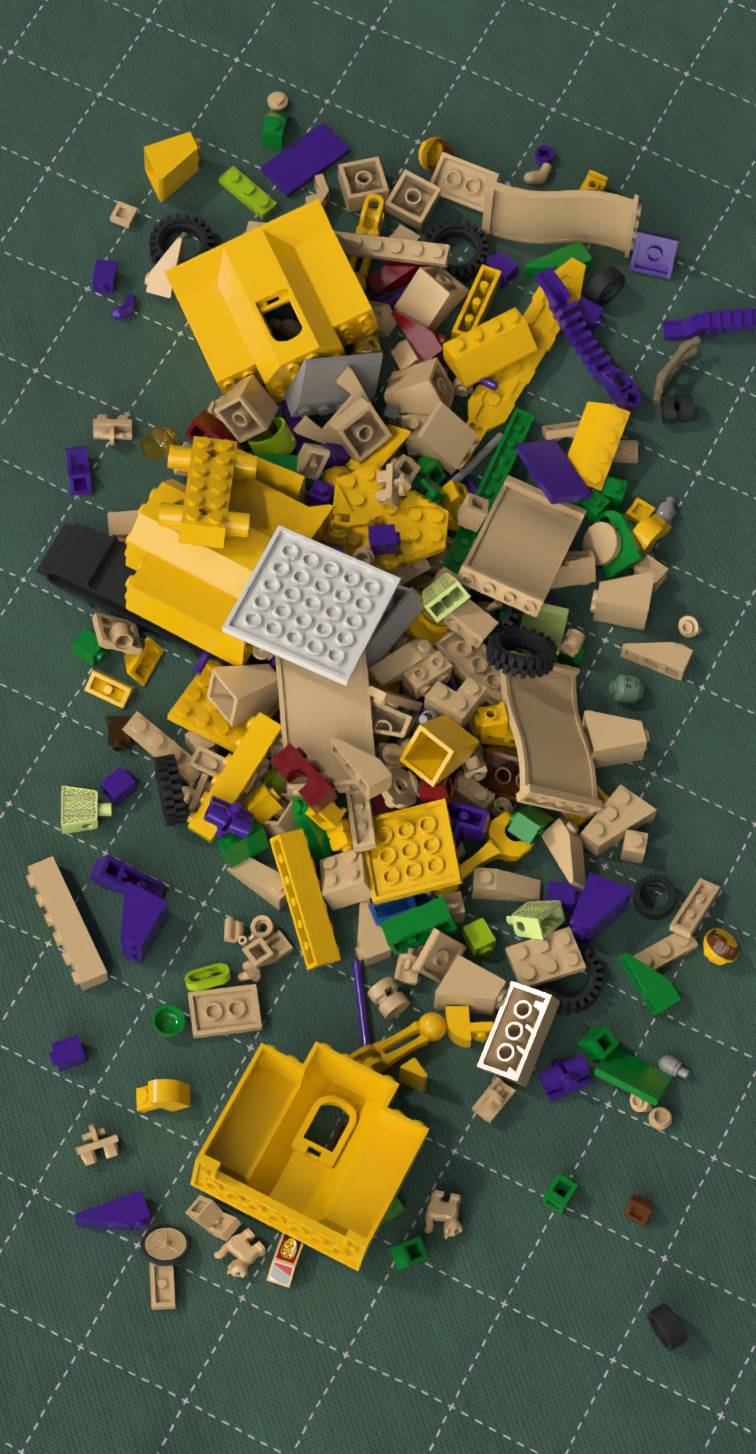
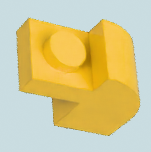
(455, 496)
(649, 531)
(461, 1030)
(164, 1094)

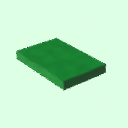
(633, 1075)

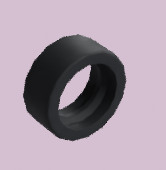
(605, 285)
(648, 912)
(667, 1327)

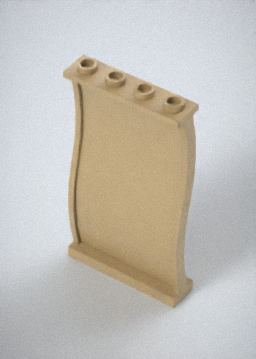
(560, 216)
(521, 546)
(320, 709)
(551, 742)

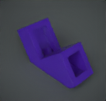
(78, 470)

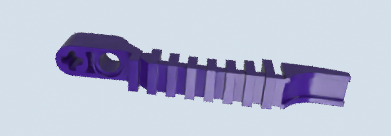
(692, 326)
(574, 330)

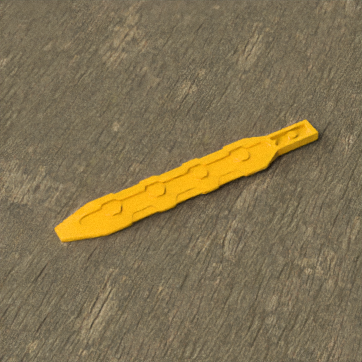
(492, 408)

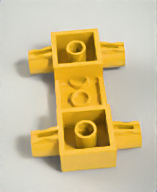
(205, 512)

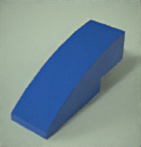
(384, 911)

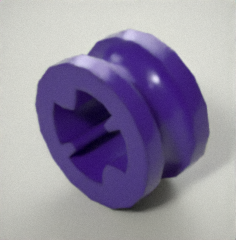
(544, 150)

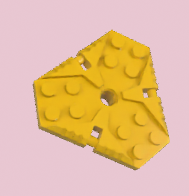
(417, 519)

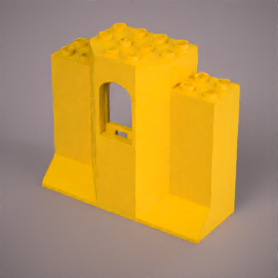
(285, 259)
(196, 586)
(262, 1161)

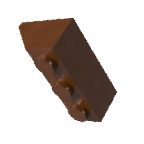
(503, 772)

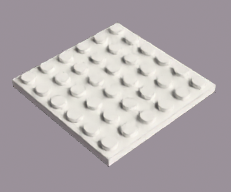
(311, 605)

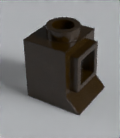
(116, 736)

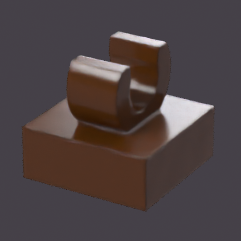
(639, 1209)

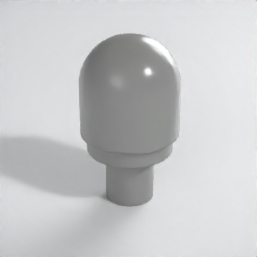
(666, 509)
(428, 715)
(673, 1067)

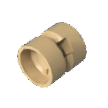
(387, 996)

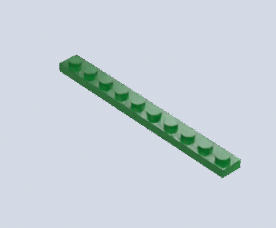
(492, 483)

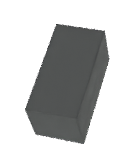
(391, 415)

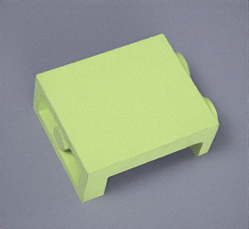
(550, 621)

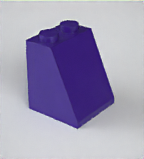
(598, 907)
(141, 921)

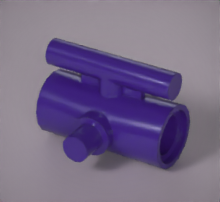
(228, 817)
(564, 1077)

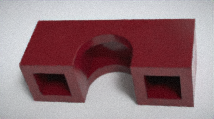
(317, 791)

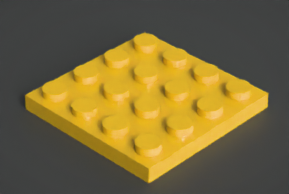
(200, 716)
(412, 853)

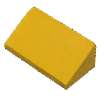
(109, 688)
(413, 1075)

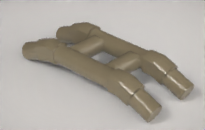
(683, 354)

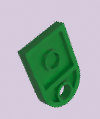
(630, 551)

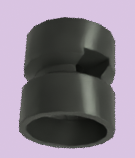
(685, 409)

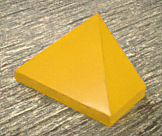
(142, 665)

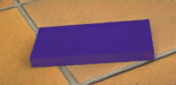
(305, 159)
(553, 471)

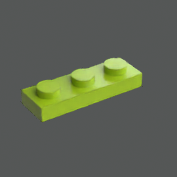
(247, 192)

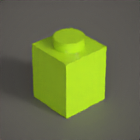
(479, 938)

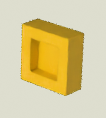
(639, 510)

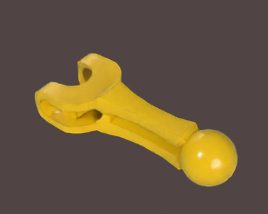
(370, 224)
(496, 847)
(430, 1028)

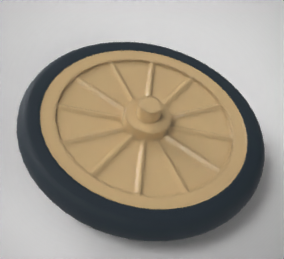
(165, 1245)

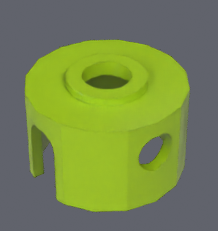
(281, 443)

